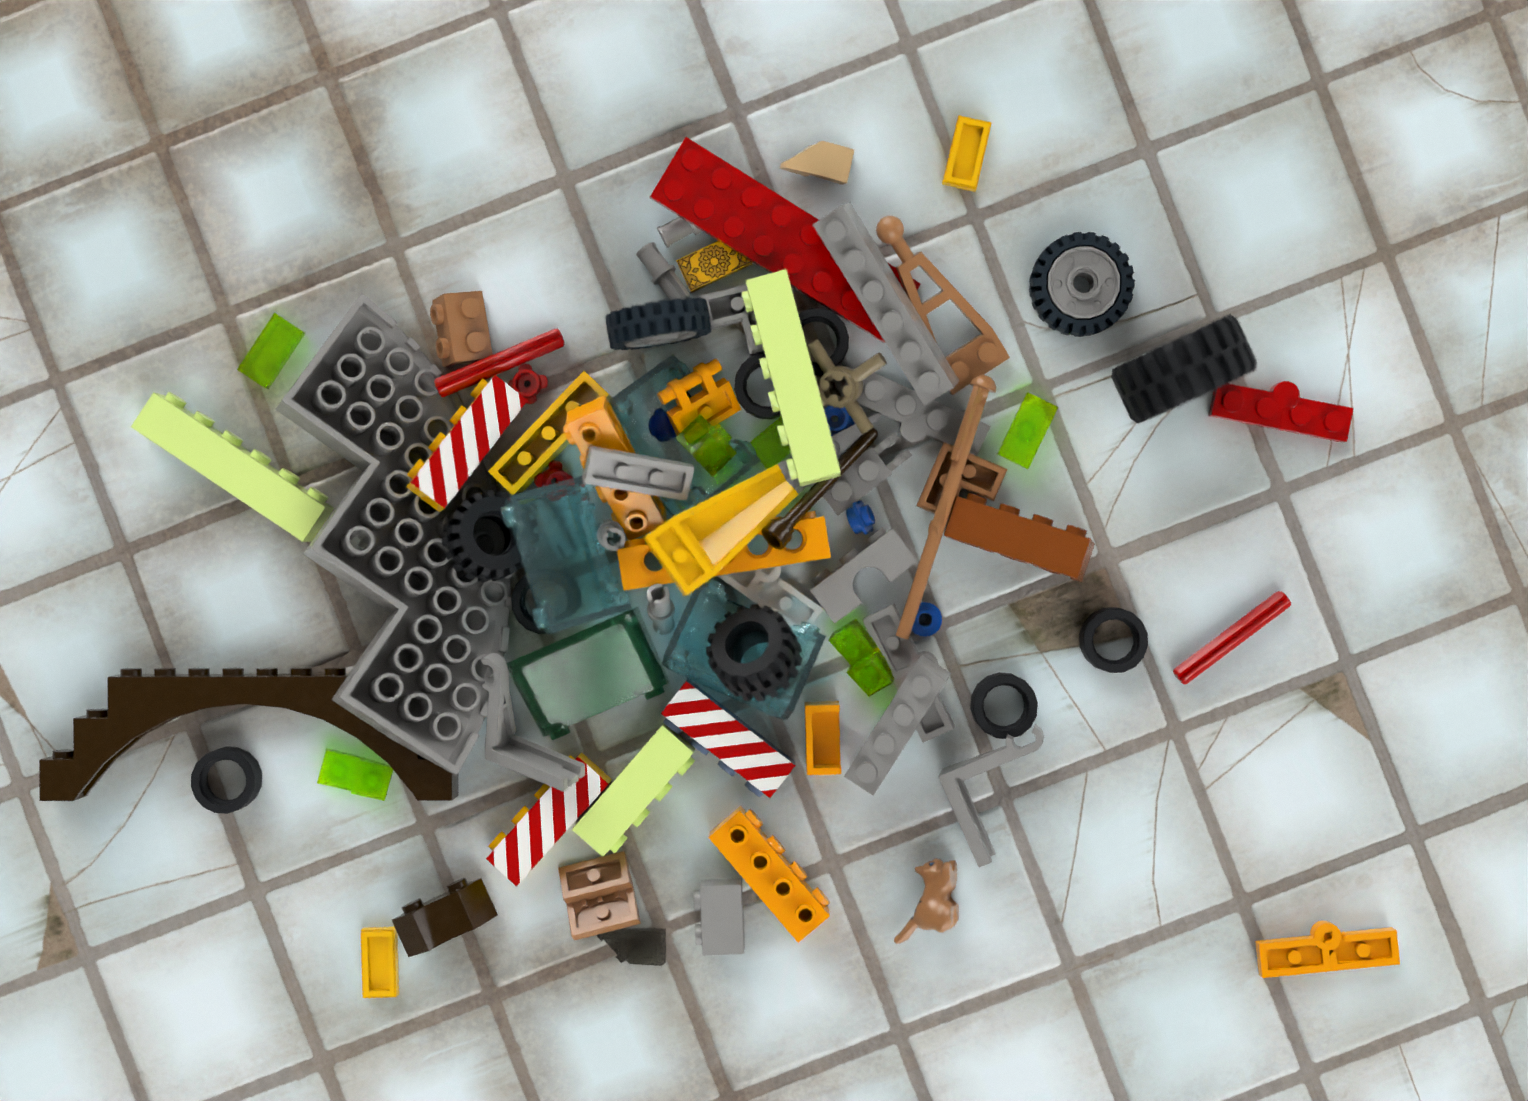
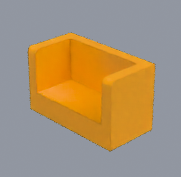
(822, 738)

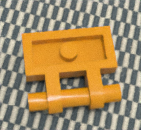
(713, 403)

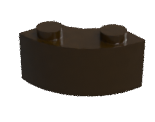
(444, 916)

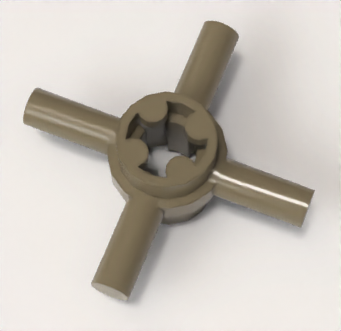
(852, 391)

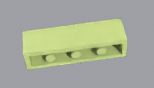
(633, 790)

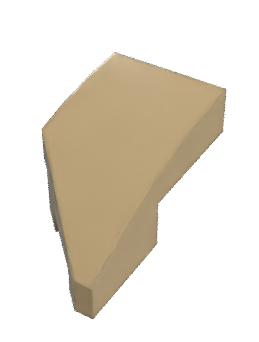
(822, 161)

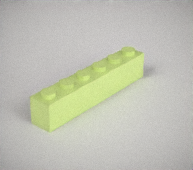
(793, 378)
(232, 466)

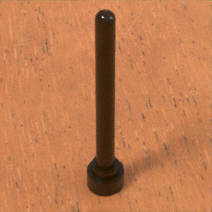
(779, 531)

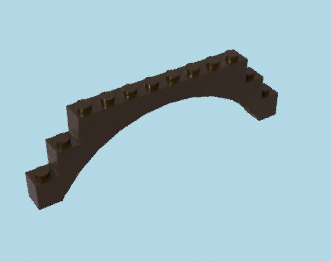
(148, 701)

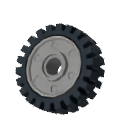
(1100, 265)
(658, 323)

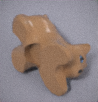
(936, 907)

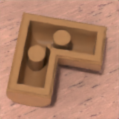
(978, 477)

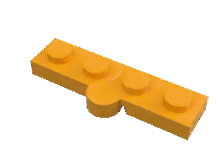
(1327, 951)

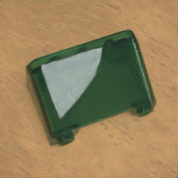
(589, 673)

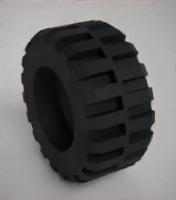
(1184, 369)

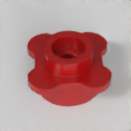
(524, 374)
(554, 471)

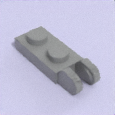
(863, 476)

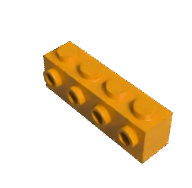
(599, 427)
(770, 873)

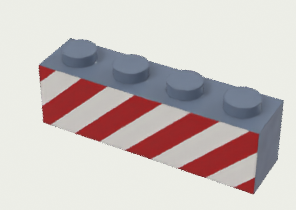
(728, 738)

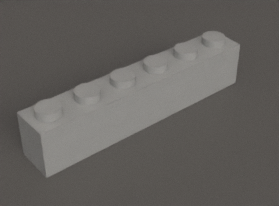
(886, 303)

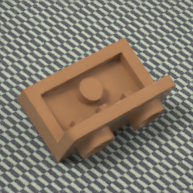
(461, 327)

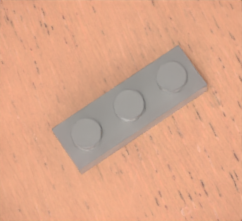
(638, 473)

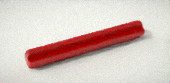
(499, 362)
(1232, 637)

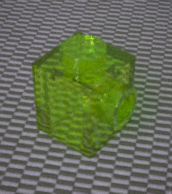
(707, 444)

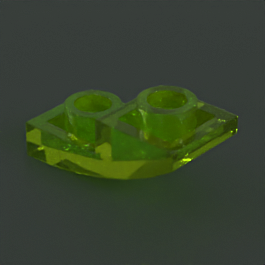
(866, 660)
(355, 774)

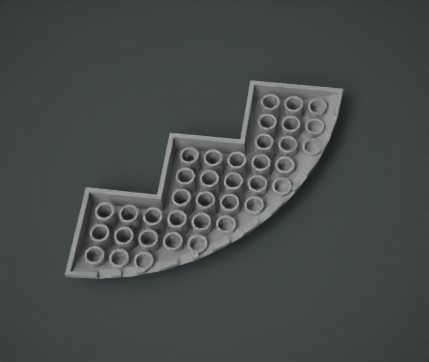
(379, 409)

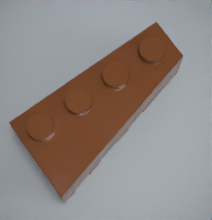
(1019, 537)

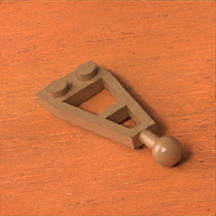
(975, 356)

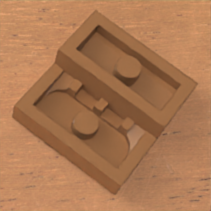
(599, 895)

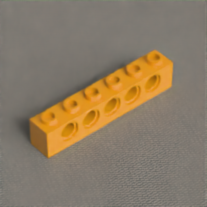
(813, 547)

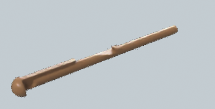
(981, 387)

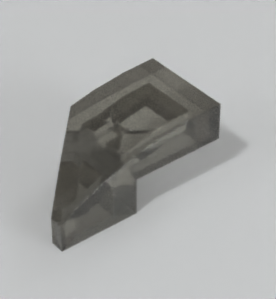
(638, 945)

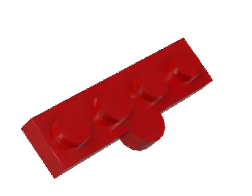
(1282, 410)

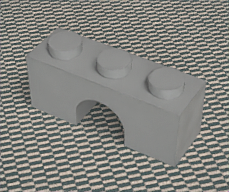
(836, 590)

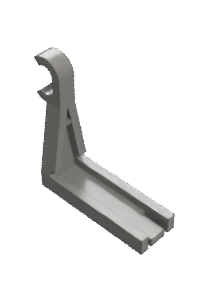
(513, 751)
(953, 780)

